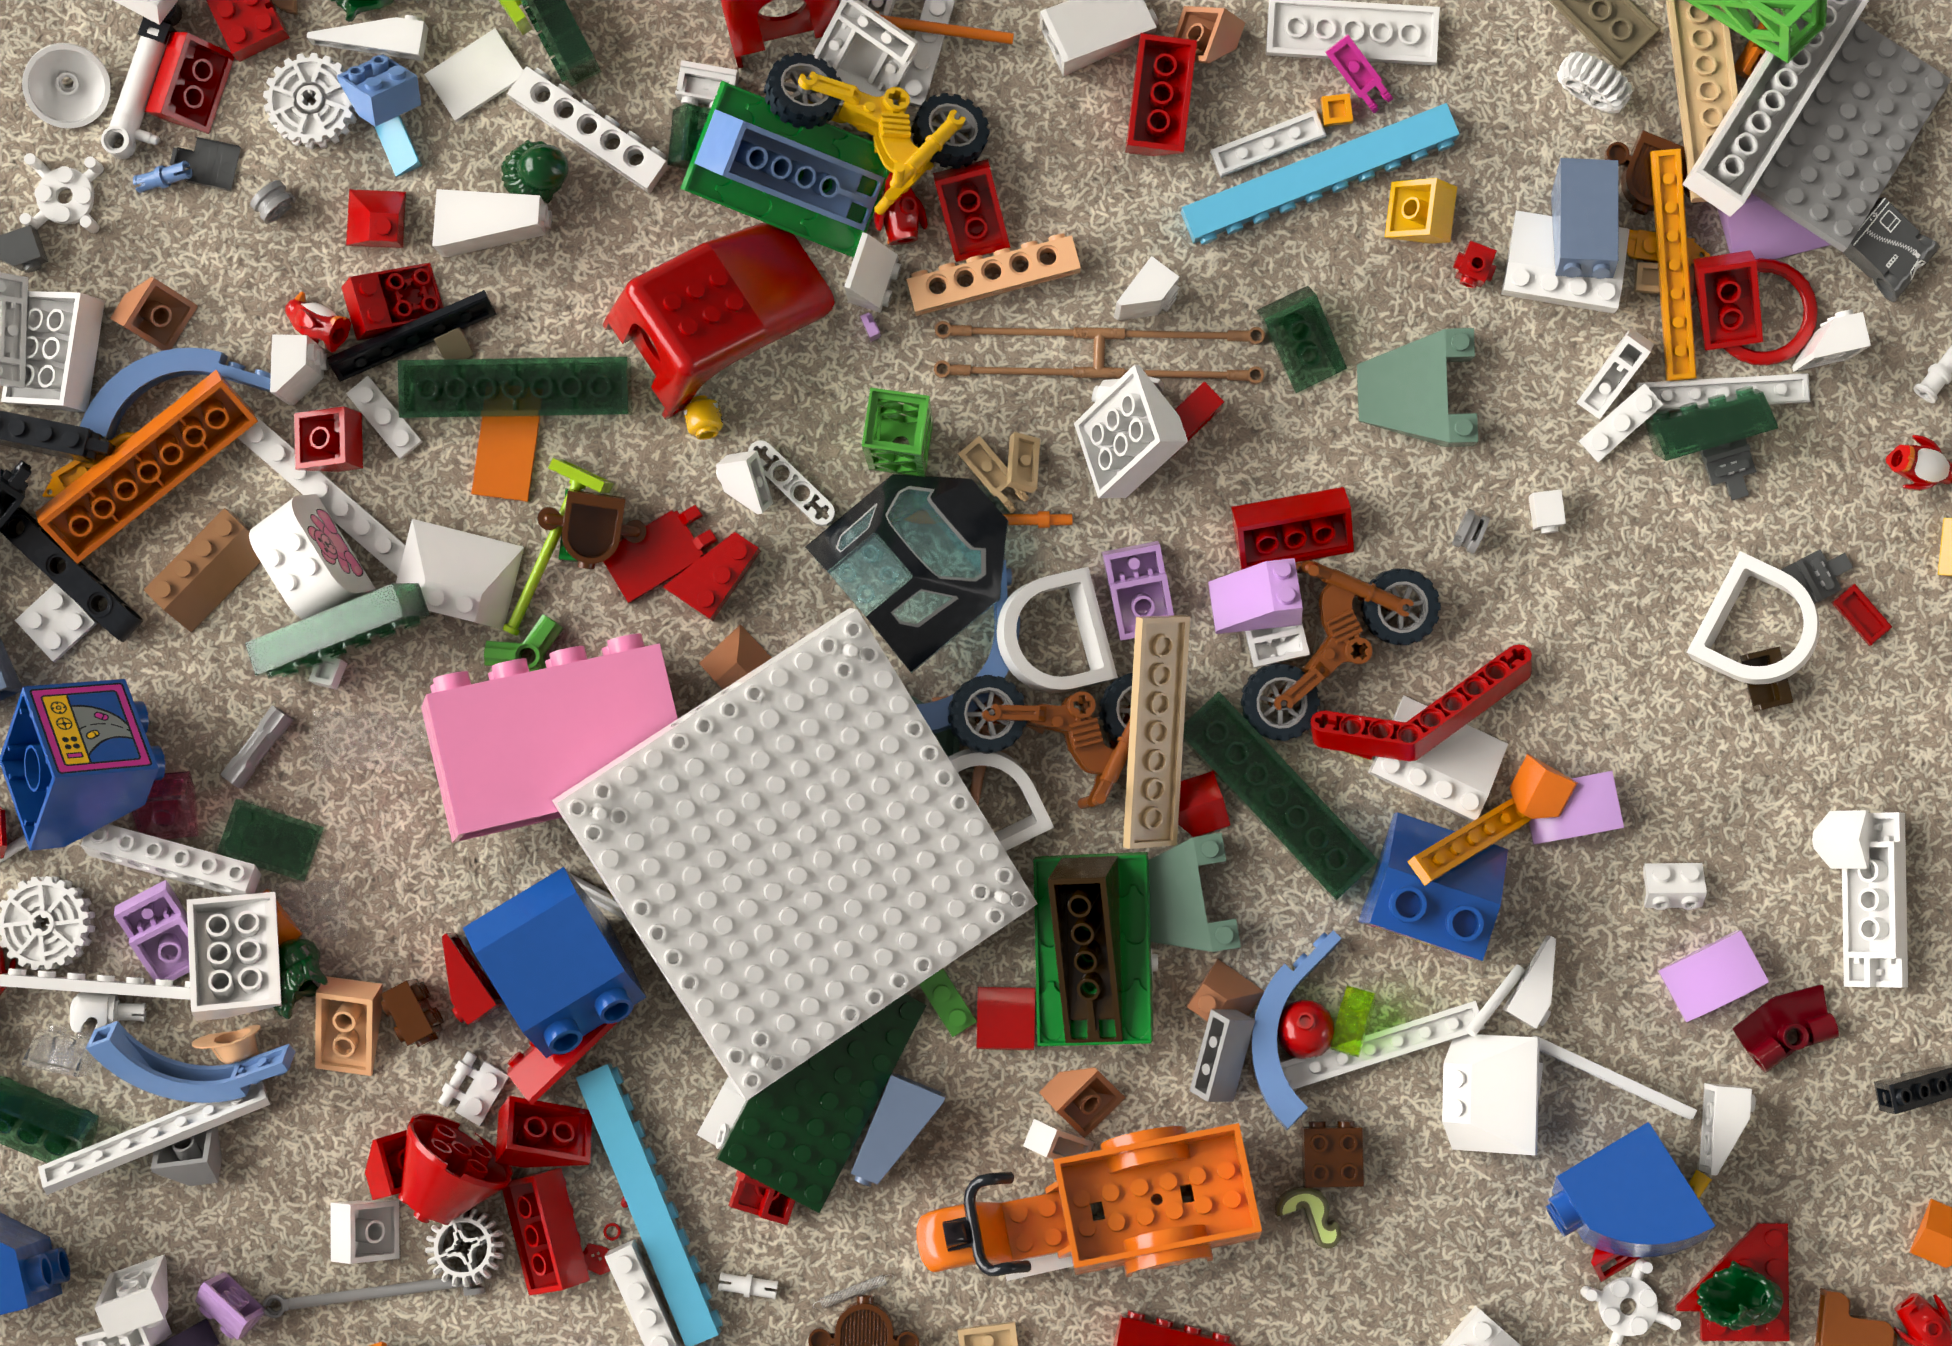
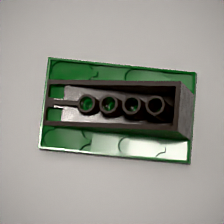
(1085, 921)

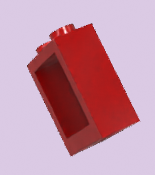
(1198, 409)

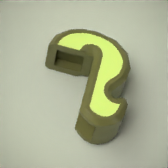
(1317, 1211)

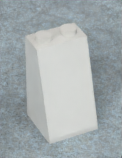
(1093, 29)
(485, 220)

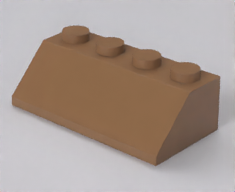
(205, 571)

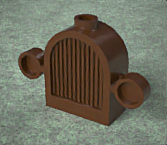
(1637, 175)
(592, 526)
(863, 1325)

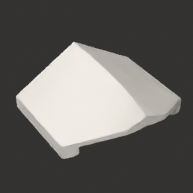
(1277, 645)
(1843, 839)

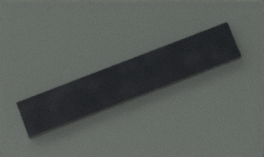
(411, 336)

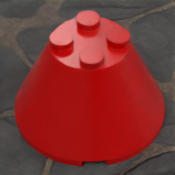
(447, 1170)

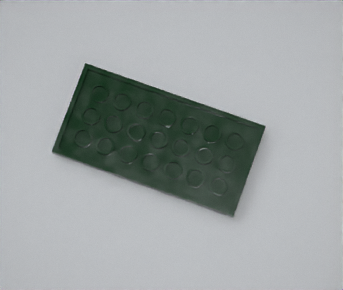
(811, 1118)

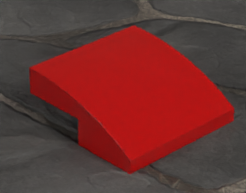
(1005, 1018)

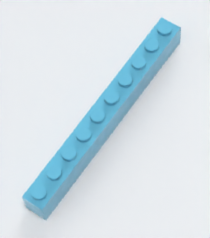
(1320, 173)
(649, 1205)

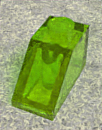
(1353, 1021)

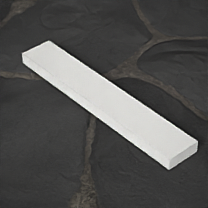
(1776, 388)
(1616, 1079)

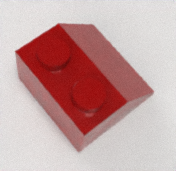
(328, 440)

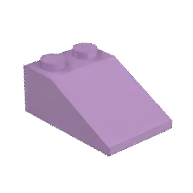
(1257, 598)
(229, 1305)

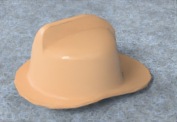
(231, 1045)

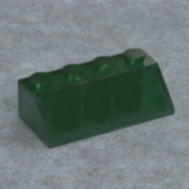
(1710, 423)
(42, 1124)

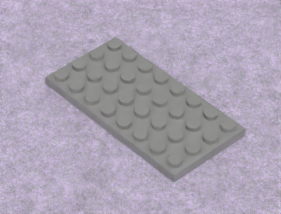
(1851, 136)

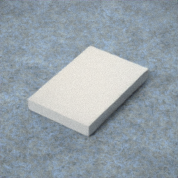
(475, 75)

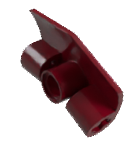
(1766, 1028)

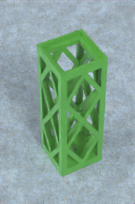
(1789, 36)
(887, 424)

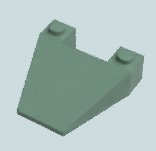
(1409, 389)
(1178, 900)

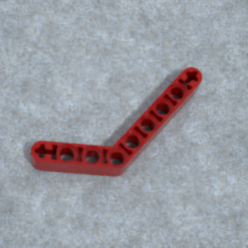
(1391, 738)

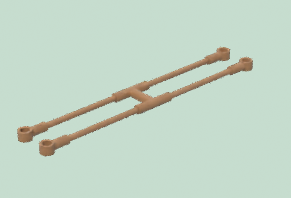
(1099, 336)

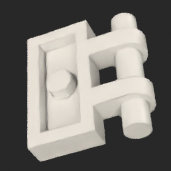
(482, 1092)

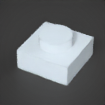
(328, 673)

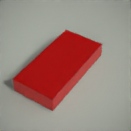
(1861, 614)

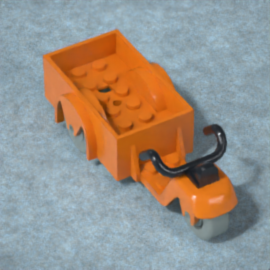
(1141, 1202)

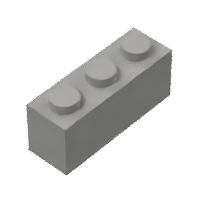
(1222, 1055)

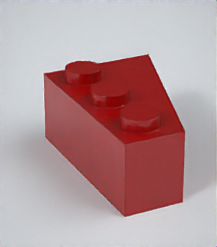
(714, 576)

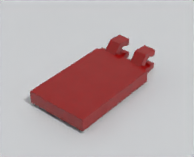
(660, 555)

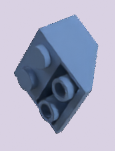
(380, 89)

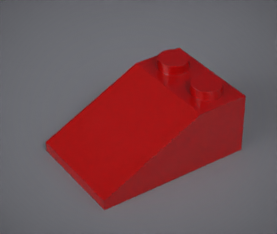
(971, 210)
(1728, 299)
(468, 985)
(542, 1134)

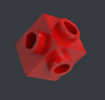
(1476, 255)

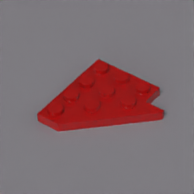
(1766, 1252)

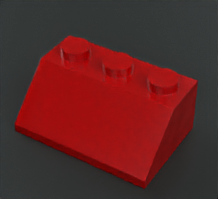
(189, 82)

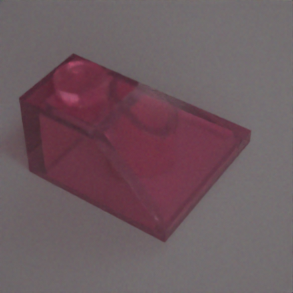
(169, 808)

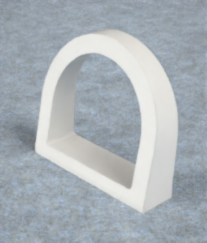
(1742, 568)
(1090, 627)
(1026, 828)

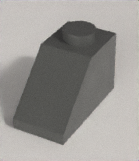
(23, 249)

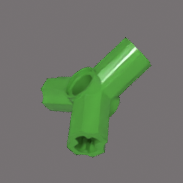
(539, 639)

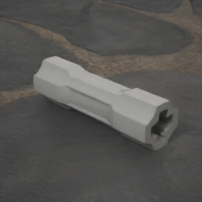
(245, 762)

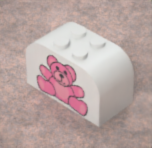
(308, 557)

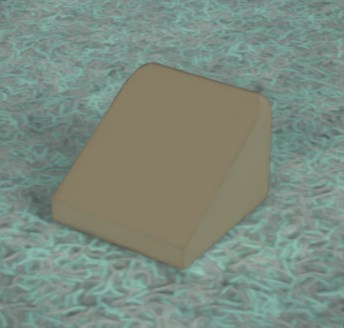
(454, 345)

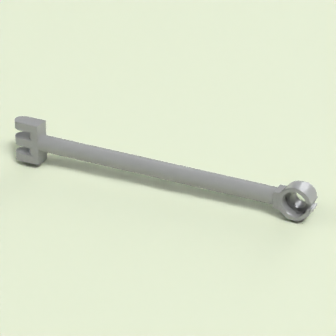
(366, 1293)

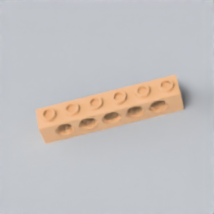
(1065, 265)

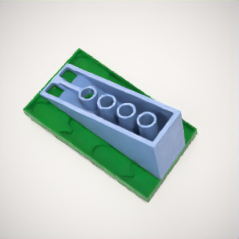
(796, 179)

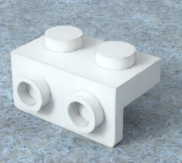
(1674, 885)

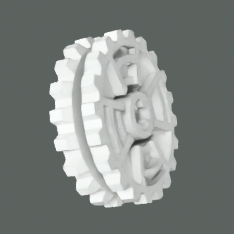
(294, 115)
(67, 929)

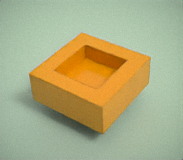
(1336, 110)

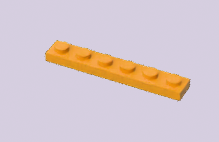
(1467, 841)

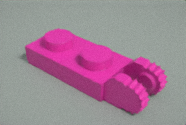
(1357, 71)

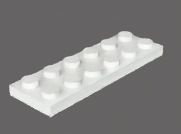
(1379, 30)

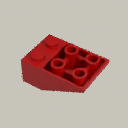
(390, 299)

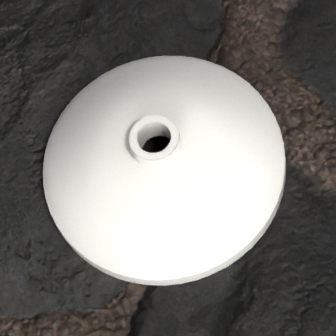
(63, 104)

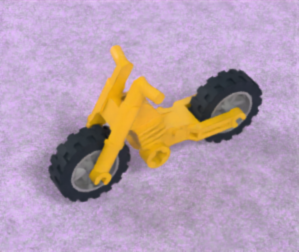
(881, 119)

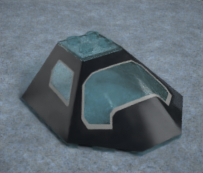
(918, 560)

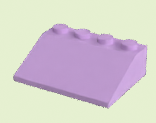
(1766, 231)

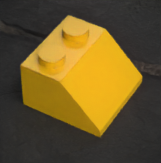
(1421, 211)

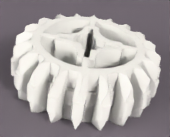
(1594, 82)
(468, 1259)

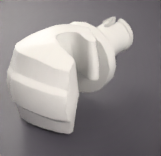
(104, 1008)

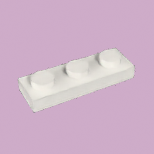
(384, 417)
(1621, 422)

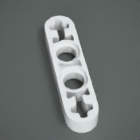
(794, 480)

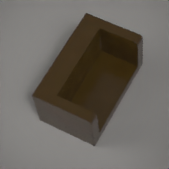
(1772, 694)

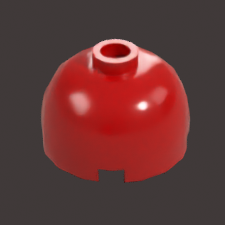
(1305, 1029)

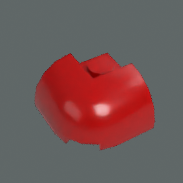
(760, 1200)

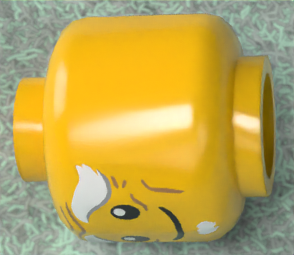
(703, 417)

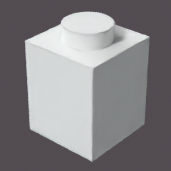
(1547, 511)

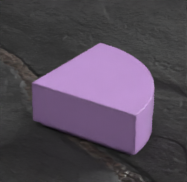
(870, 326)

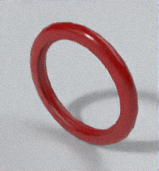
(1807, 327)

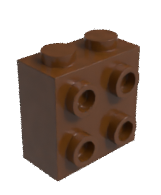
(412, 1013)
(1332, 1155)

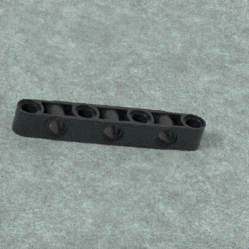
(75, 580)

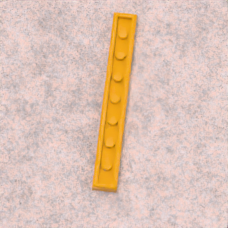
(1673, 264)

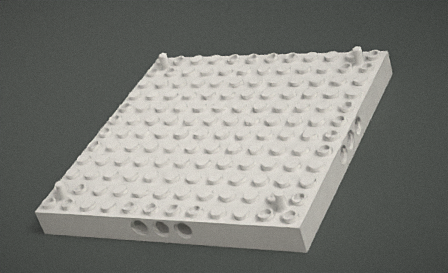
(796, 852)

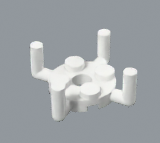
(53, 183)
(1646, 1305)

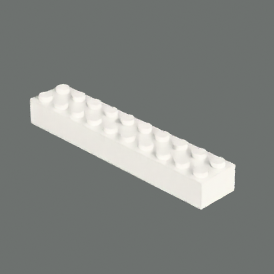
(1766, 113)

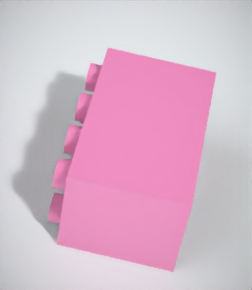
(534, 734)

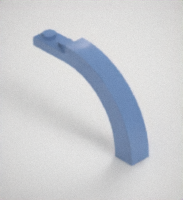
(135, 379)
(937, 712)
(1267, 1068)
(179, 1080)

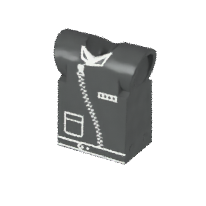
(1890, 249)

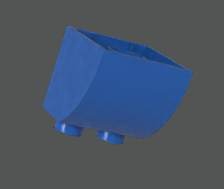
(1630, 1200)

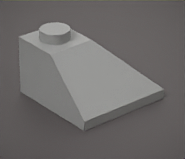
(191, 1160)

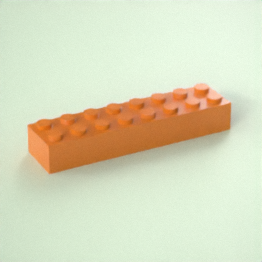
(146, 467)

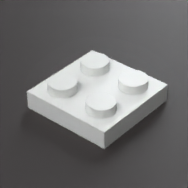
(55, 622)

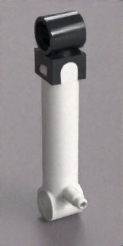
(138, 86)

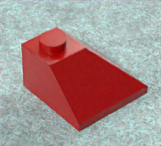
(376, 218)
(386, 1165)

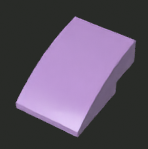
(1137, 585)
(1588, 811)
(157, 931)
(1713, 976)

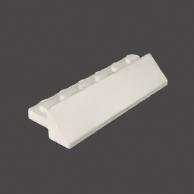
(1877, 909)

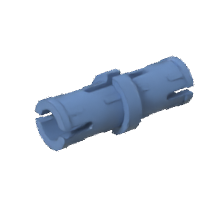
(162, 176)

